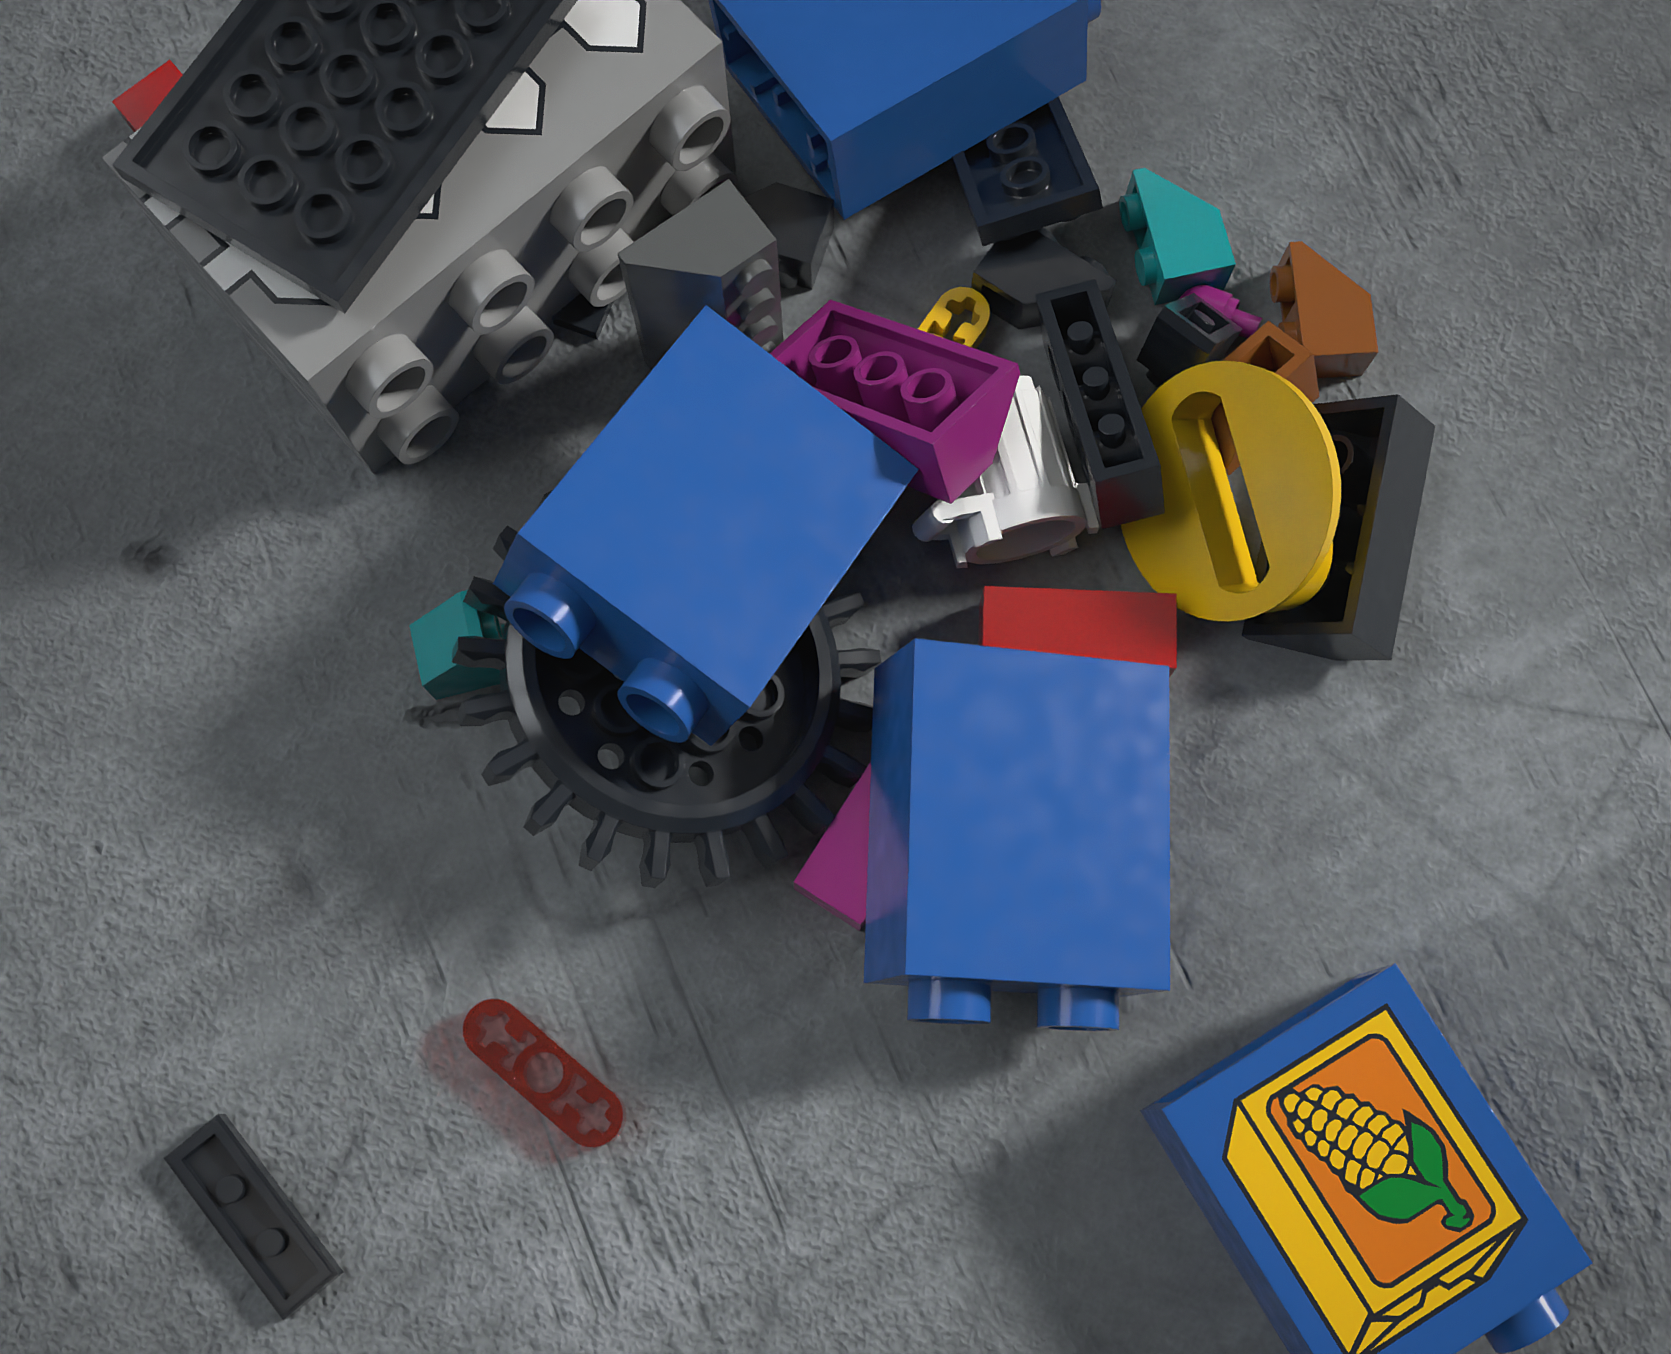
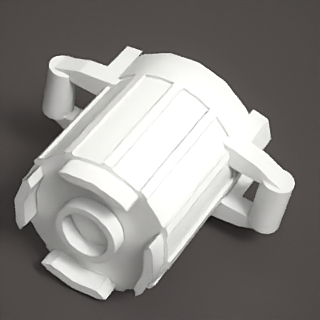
(1022, 499)

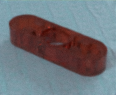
(496, 1053)

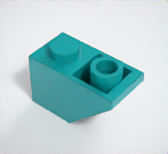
(1176, 237)
(433, 645)

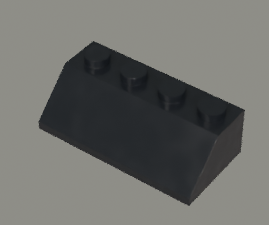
(1383, 471)

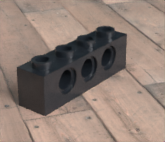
(1100, 405)

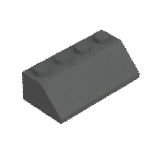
(704, 256)

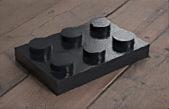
(1027, 176)

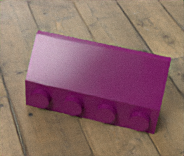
(910, 389)

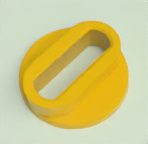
(1288, 476)

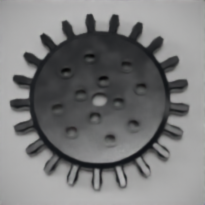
(651, 787)

